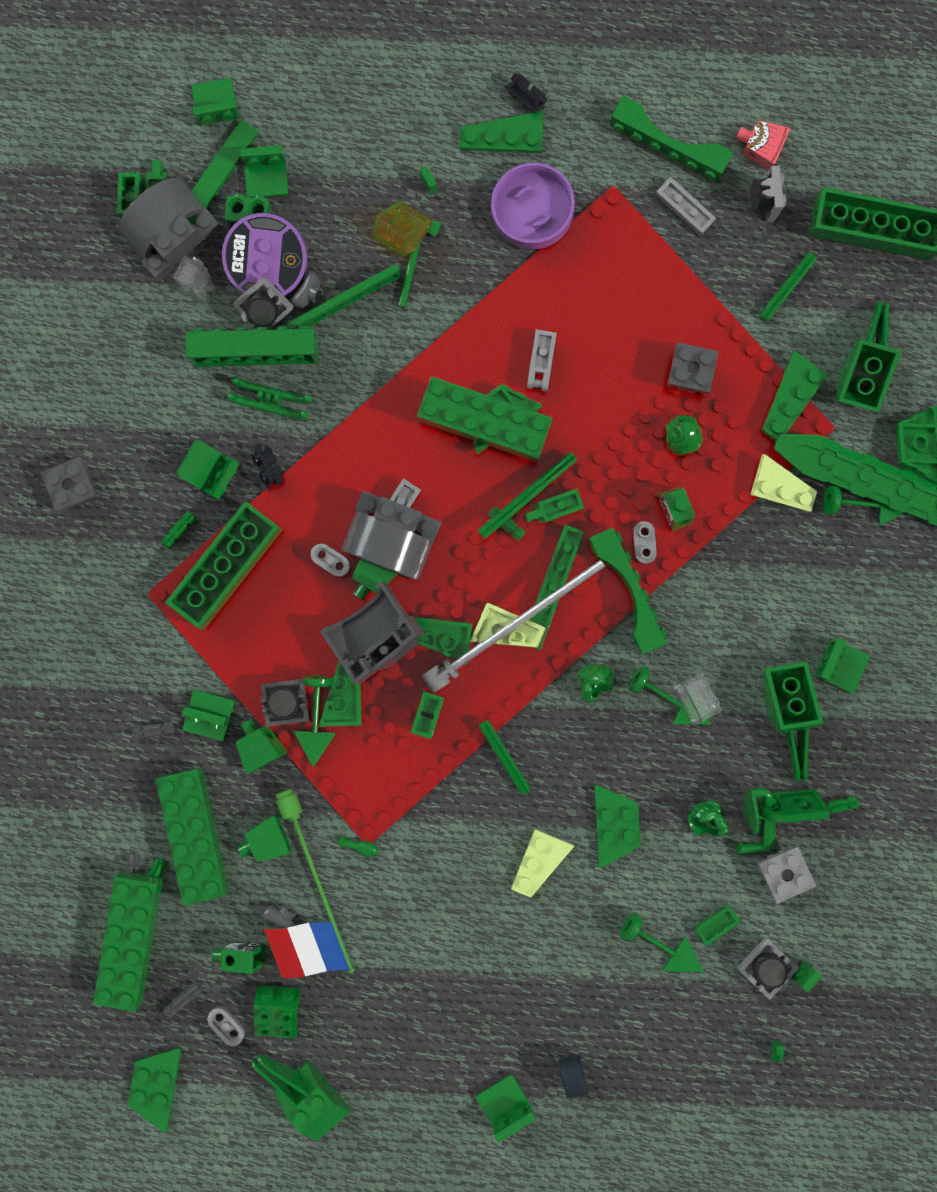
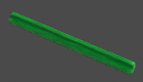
(527, 495)

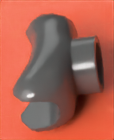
(308, 292)
(281, 917)

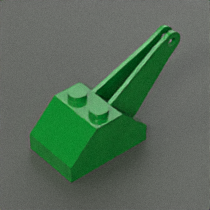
(869, 366)
(793, 707)
(304, 1096)

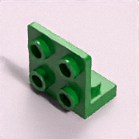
(265, 171)
(842, 665)
(506, 1107)

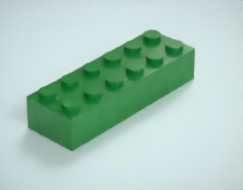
(875, 223)
(252, 347)
(484, 419)
(223, 566)
(192, 836)
(128, 941)

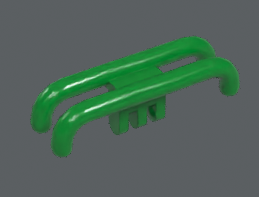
(269, 399)

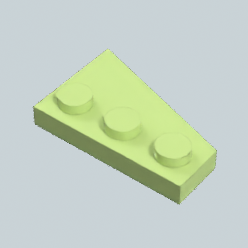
(781, 486)
(494, 618)
(539, 861)

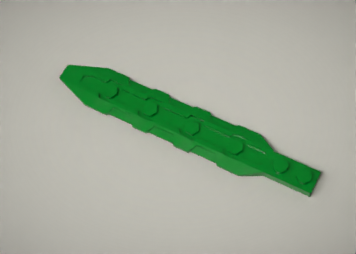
(860, 474)

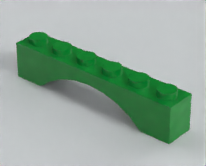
(708, 158)
(646, 630)

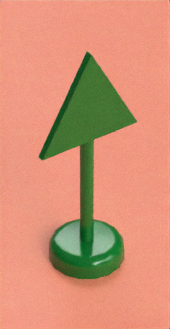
(833, 499)
(640, 680)
(312, 741)
(682, 959)

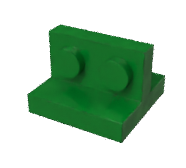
(208, 715)

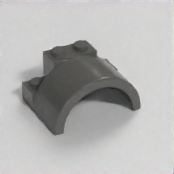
(161, 221)
(390, 536)
(377, 632)

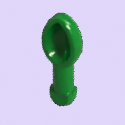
(364, 848)

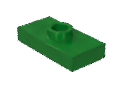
(717, 924)
(806, 976)

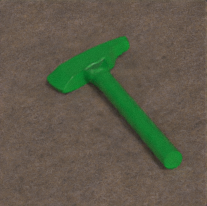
(433, 231)

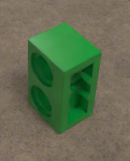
(248, 204)
(427, 714)

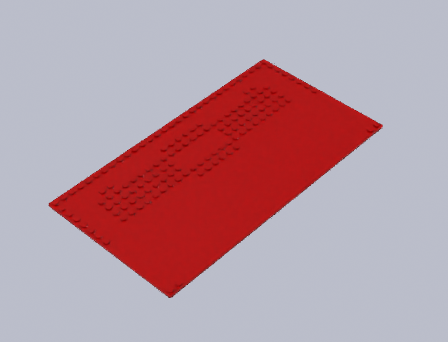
(617, 316)

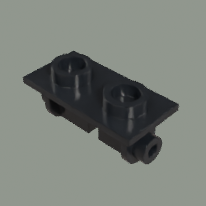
(533, 99)
(263, 459)

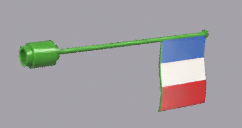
(311, 945)

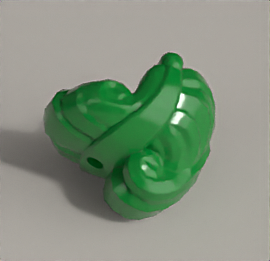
(683, 435)
(595, 679)
(707, 818)

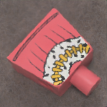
(763, 142)

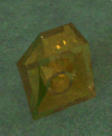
(401, 228)

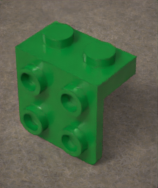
(214, 102)
(207, 469)
(276, 1011)

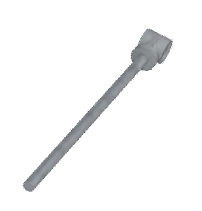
(439, 676)

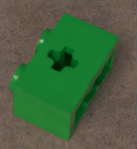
(129, 188)

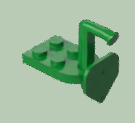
(781, 808)

